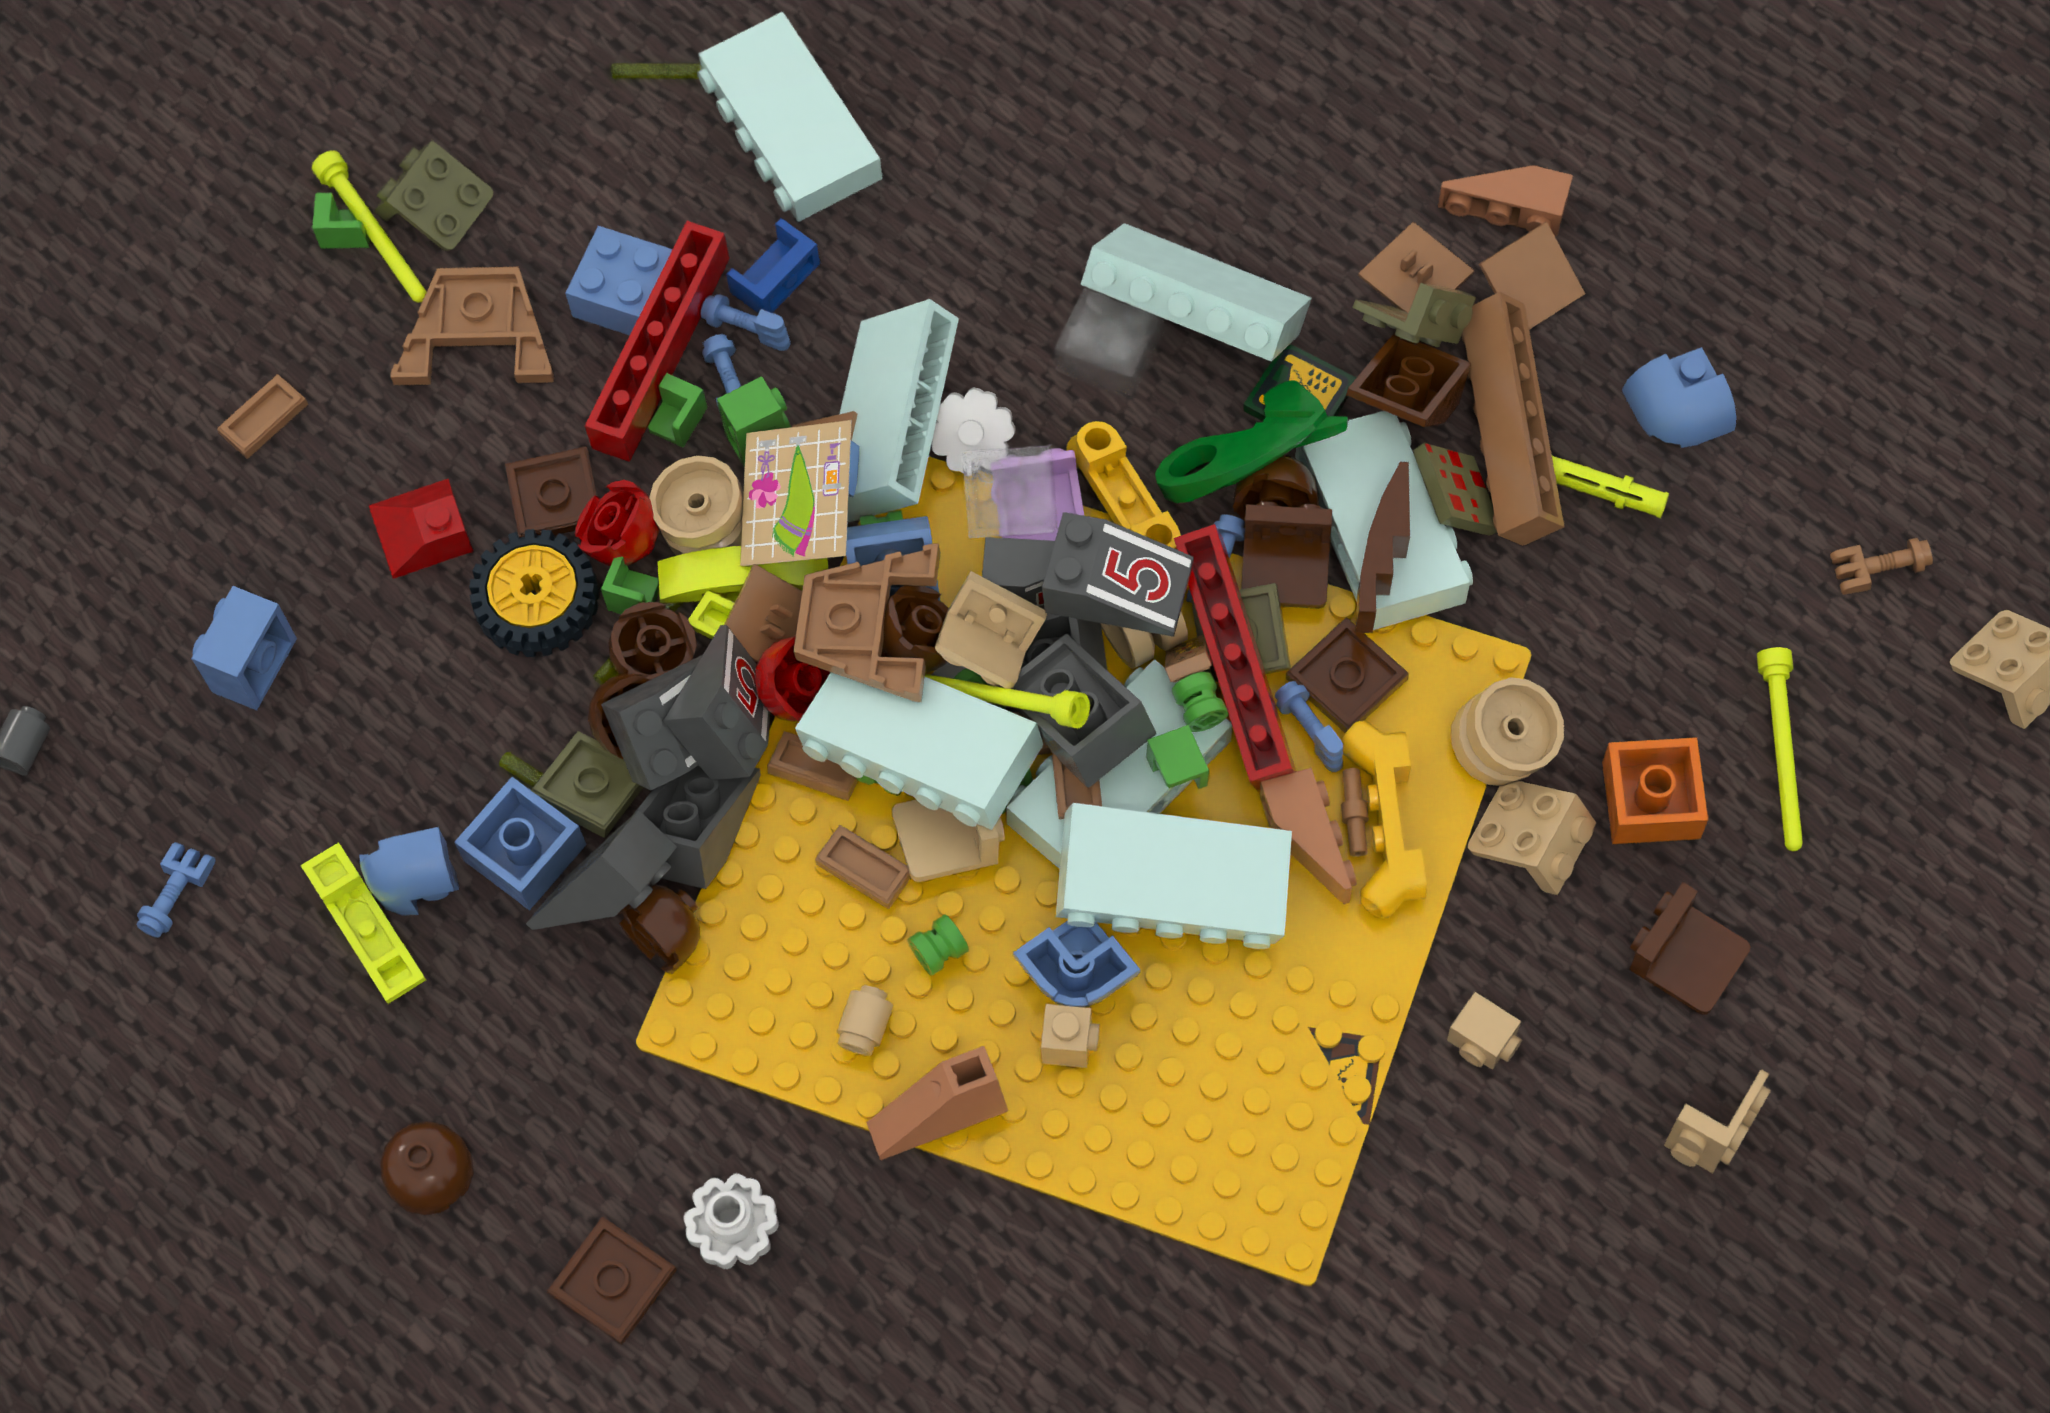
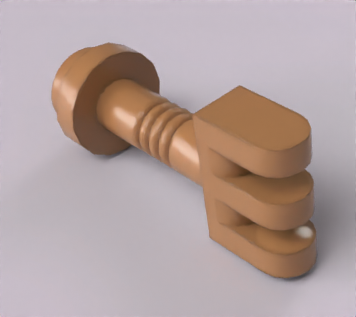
(1917, 554)

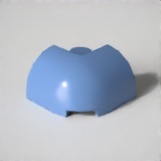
(1681, 399)
(408, 870)
(1076, 964)

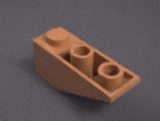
(1511, 197)
(1298, 805)
(940, 1103)

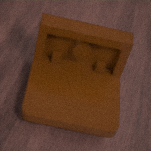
(1288, 549)
(1688, 952)

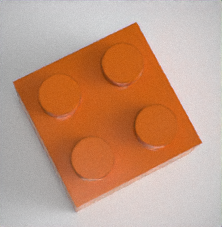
(1654, 790)

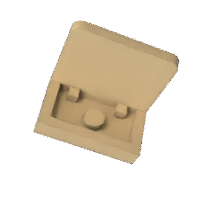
(989, 631)
(2012, 659)
(1535, 831)
(942, 845)
(1707, 1142)

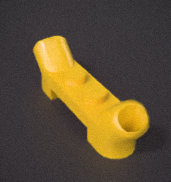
(1104, 463)
(1402, 871)

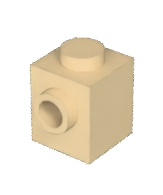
(1485, 1033)
(1068, 1035)

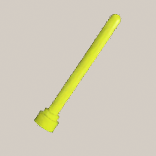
(332, 171)
(1775, 668)
(1067, 708)

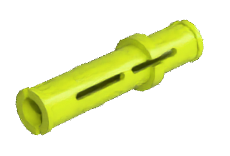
(1652, 500)

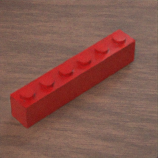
(657, 341)
(1236, 657)

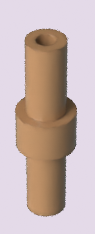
(1354, 812)

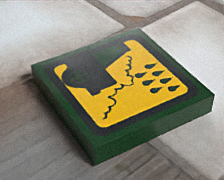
(1317, 376)

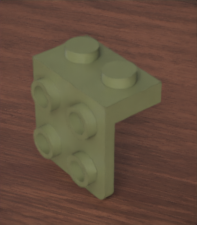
(435, 195)
(1434, 316)

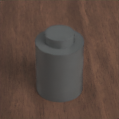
(22, 739)

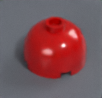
(618, 525)
(785, 683)

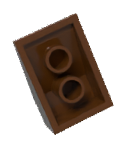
(1412, 382)

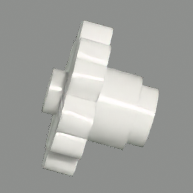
(970, 424)
(731, 1221)

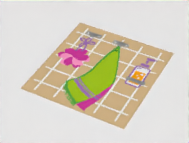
(796, 493)

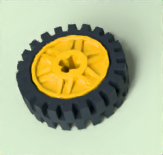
(539, 620)

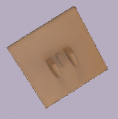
(1412, 260)
(1534, 274)
(764, 611)

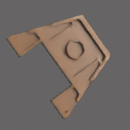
(474, 310)
(845, 617)

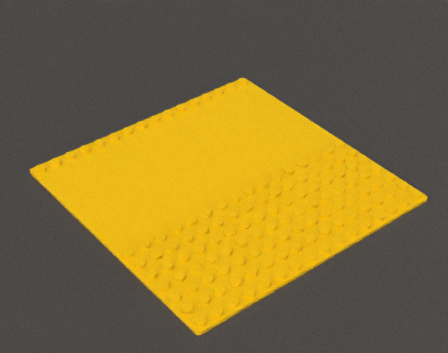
(1205, 1083)

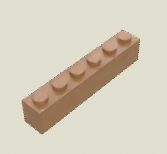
(1511, 421)

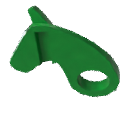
(1291, 421)

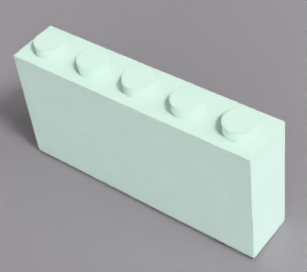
(789, 117)
(1196, 291)
(897, 394)
(1350, 480)
(940, 750)
(1127, 786)
(1173, 875)

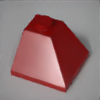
(420, 528)

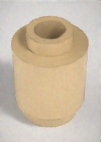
(864, 1020)

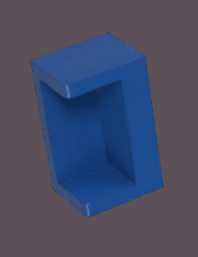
(776, 271)

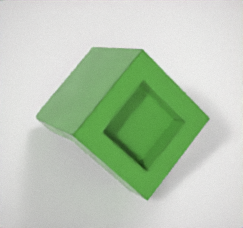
(336, 227)
(680, 410)
(627, 588)
(1177, 758)

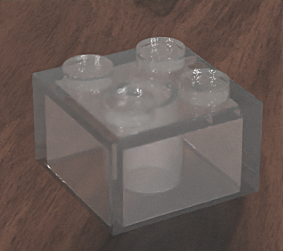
(1108, 343)
(1010, 491)

